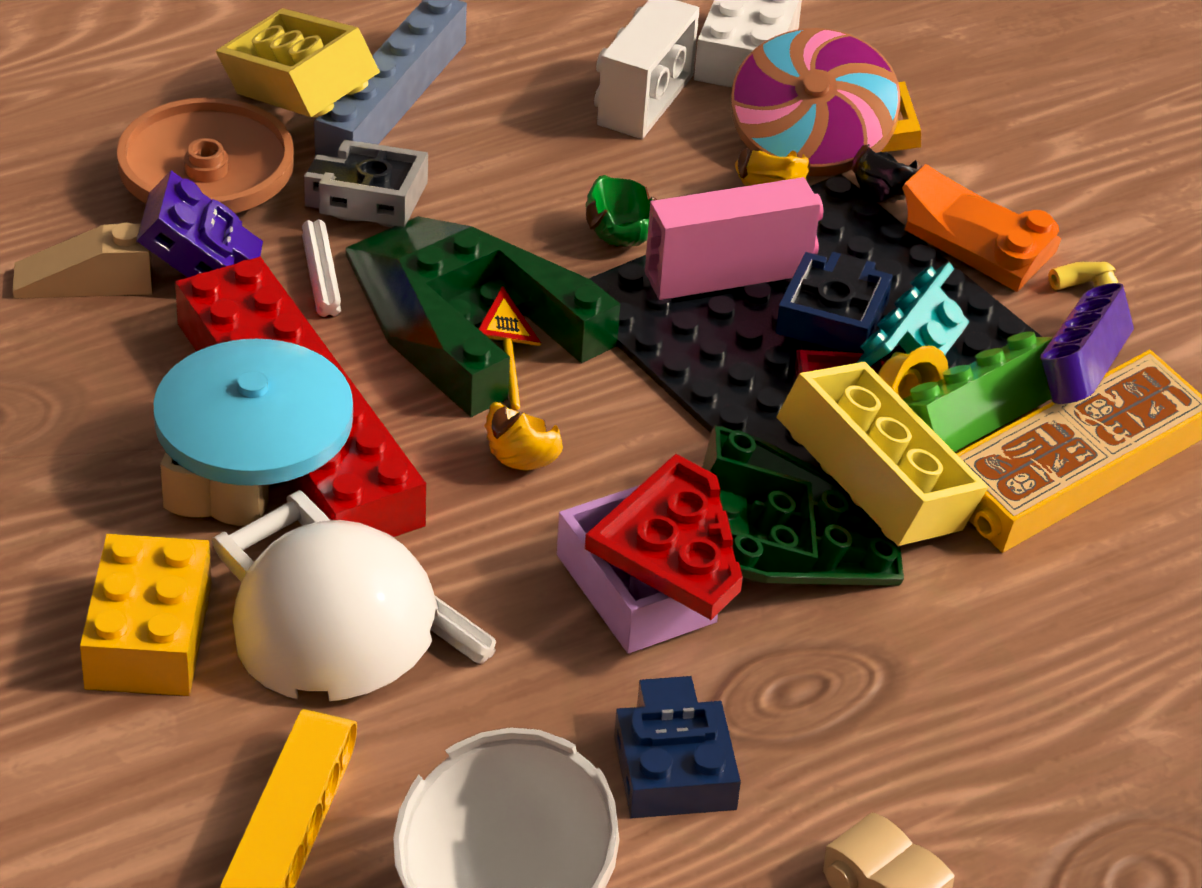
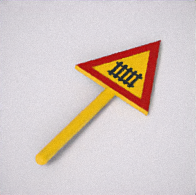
(508, 324)

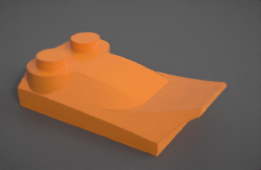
(978, 231)

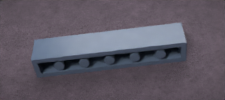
(407, 68)

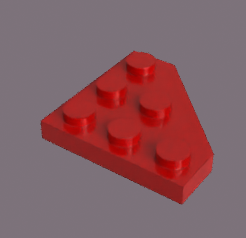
(674, 538)

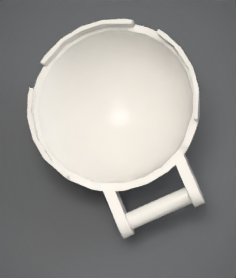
(326, 603)
(508, 816)

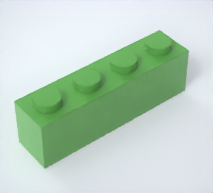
(984, 393)

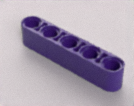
(1087, 343)

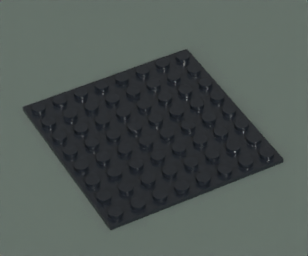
(721, 346)

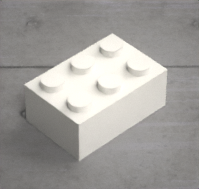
(735, 31)
(646, 66)

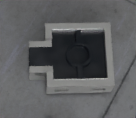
(367, 183)

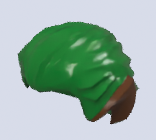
(619, 211)

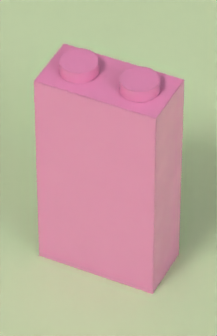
(730, 237)

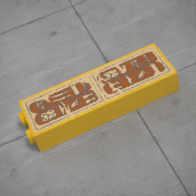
(1081, 449)

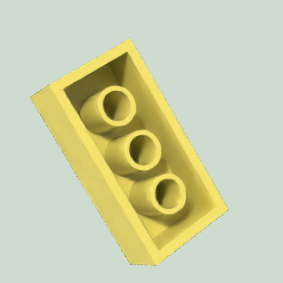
(298, 62)
(881, 453)

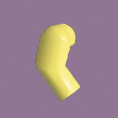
(1082, 272)

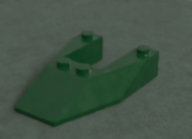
(439, 281)

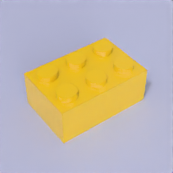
(146, 615)

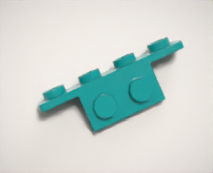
(921, 318)

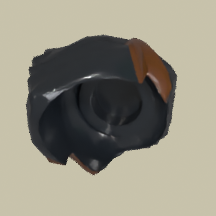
(882, 175)

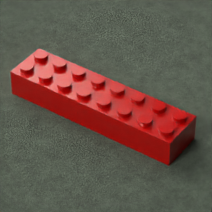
(371, 474)

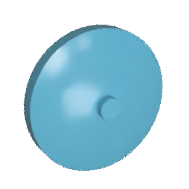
(253, 412)

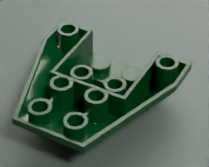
(795, 519)

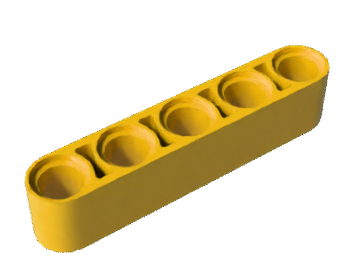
(293, 803)

